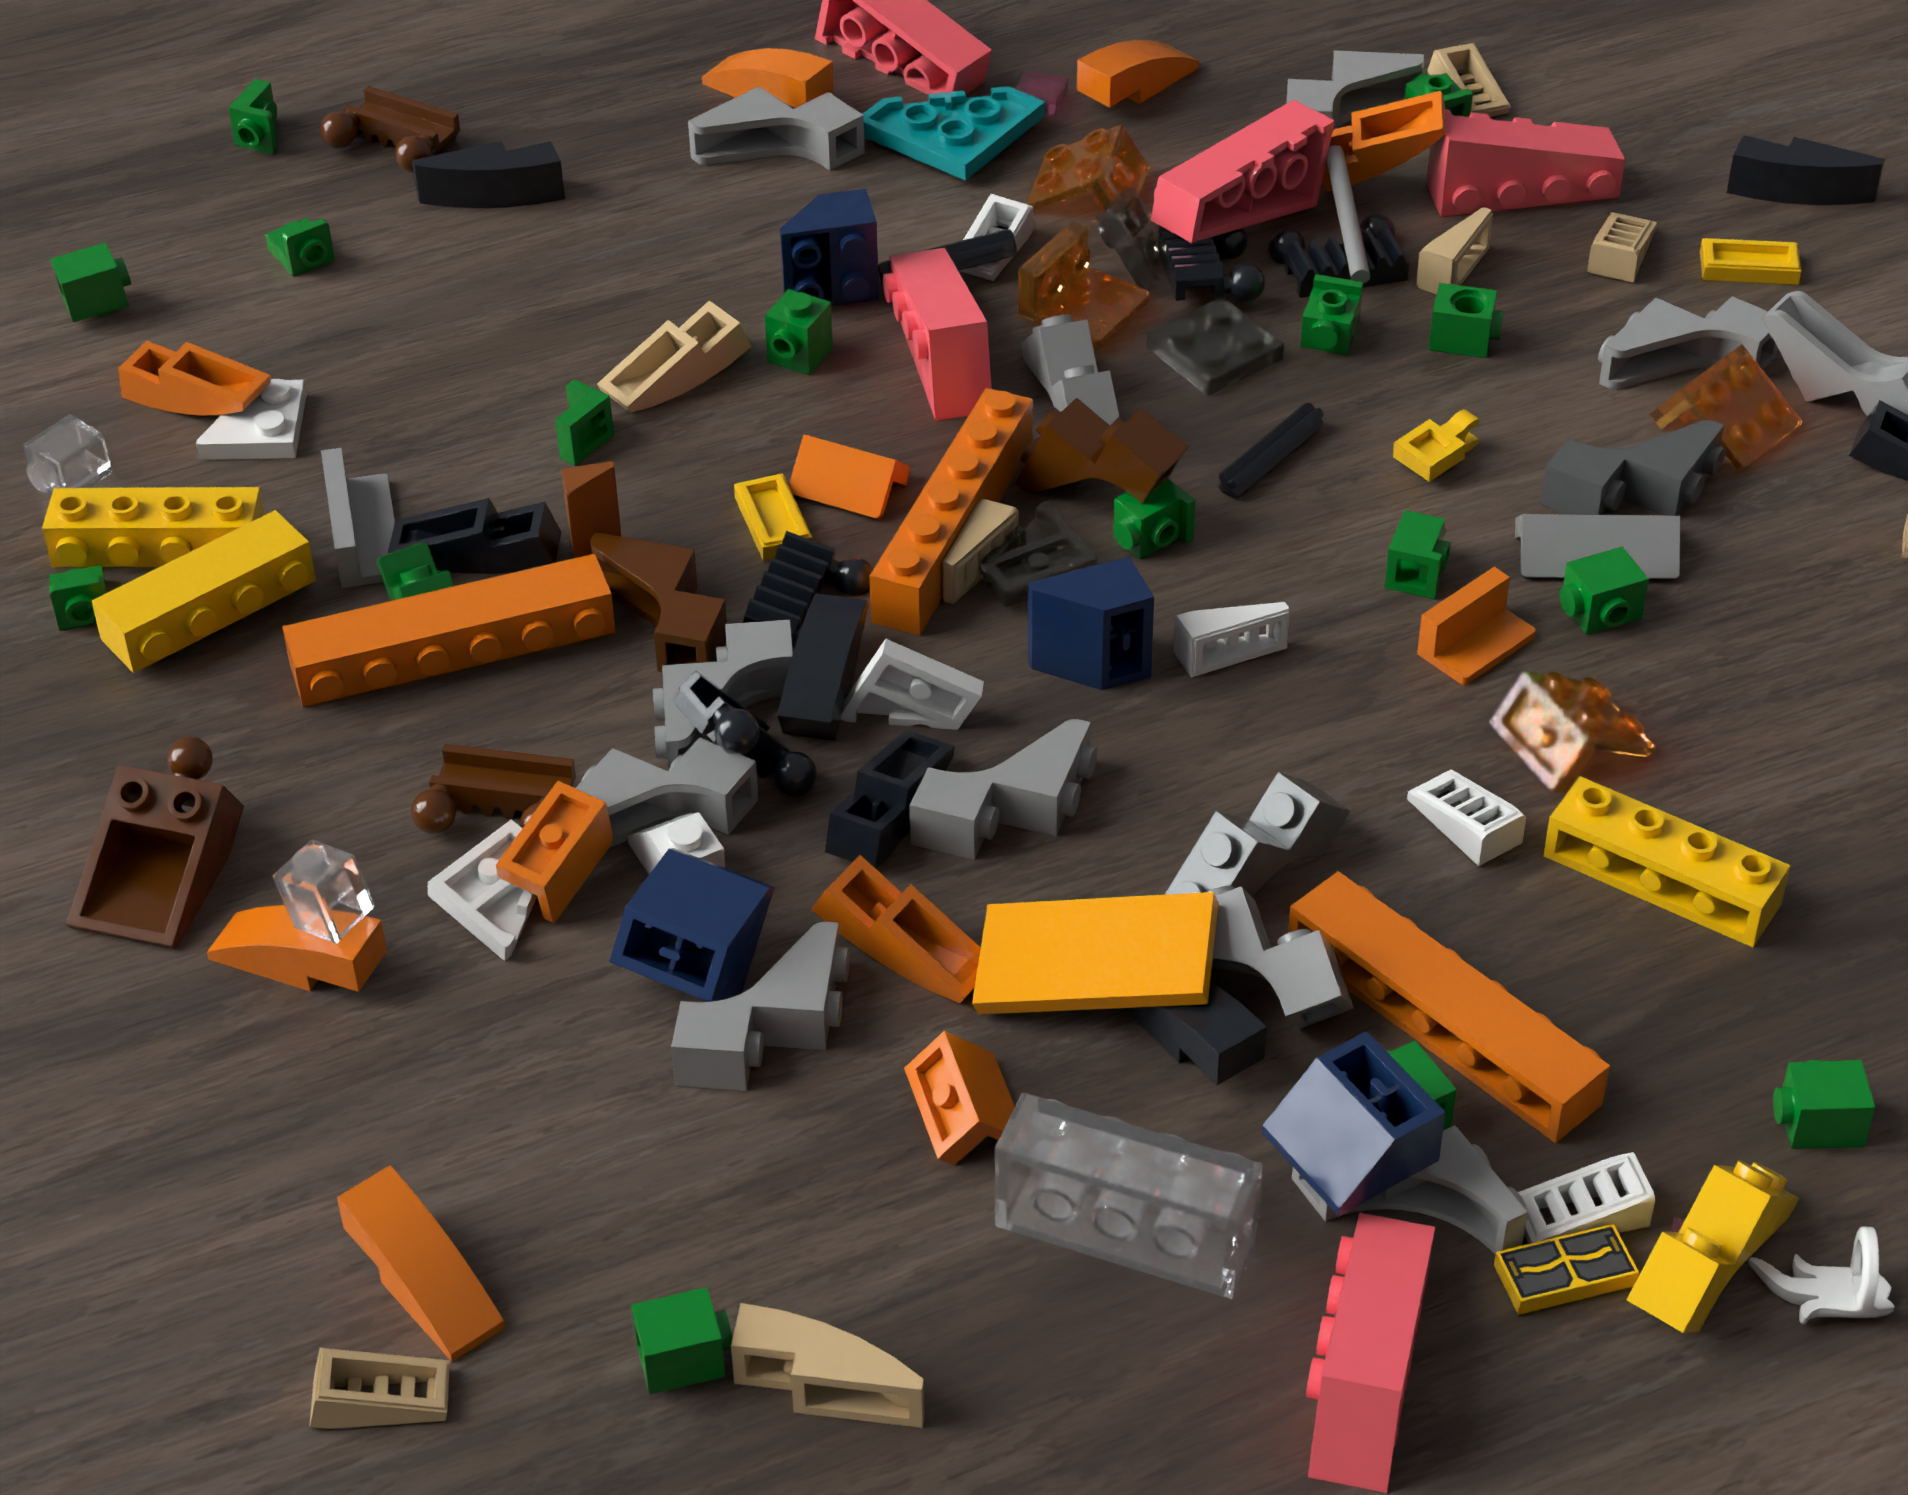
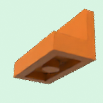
(845, 476)
(1473, 629)
(558, 848)
(959, 1095)

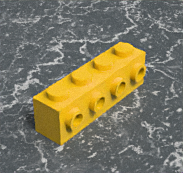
(141, 523)
(204, 591)
(1666, 861)

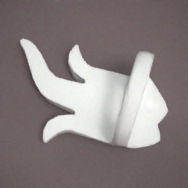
(1834, 1291)

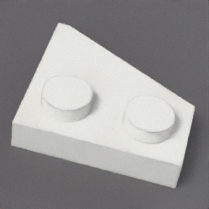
(261, 431)
(912, 690)
(480, 899)

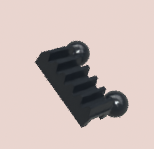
(1383, 253)
(1200, 265)
(795, 577)
(743, 733)

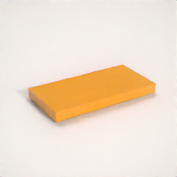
(1096, 953)

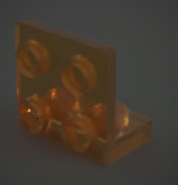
(1100, 162)
(1061, 283)
(1739, 397)
(1562, 722)

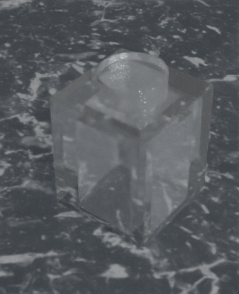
(67, 456)
(323, 891)

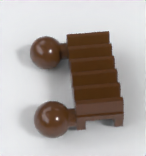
(412, 126)
(488, 781)

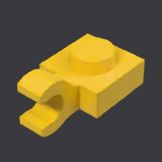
(1436, 448)

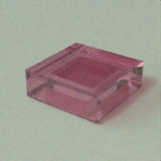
(1045, 87)

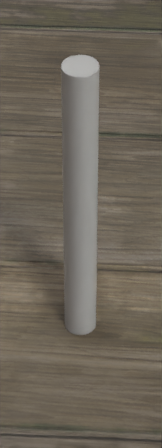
(1347, 215)

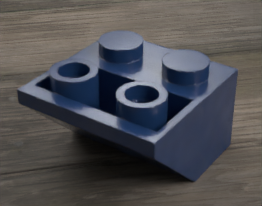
(832, 249)
(1092, 625)
(693, 926)
(1356, 1124)

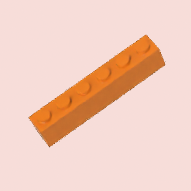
(975, 467)
(449, 630)
(1455, 1009)

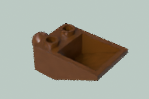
(152, 857)

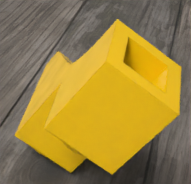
(1722, 1230)

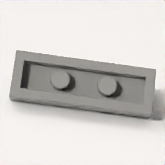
(359, 520)
(1555, 539)

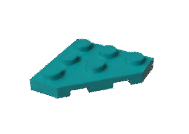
(953, 130)

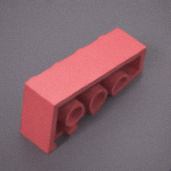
(907, 40)
(1520, 164)
(1247, 177)
(941, 329)
(1367, 1350)

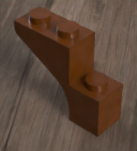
(1083, 446)
(661, 587)

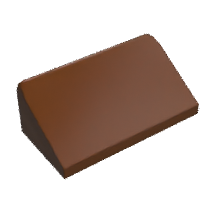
(590, 504)

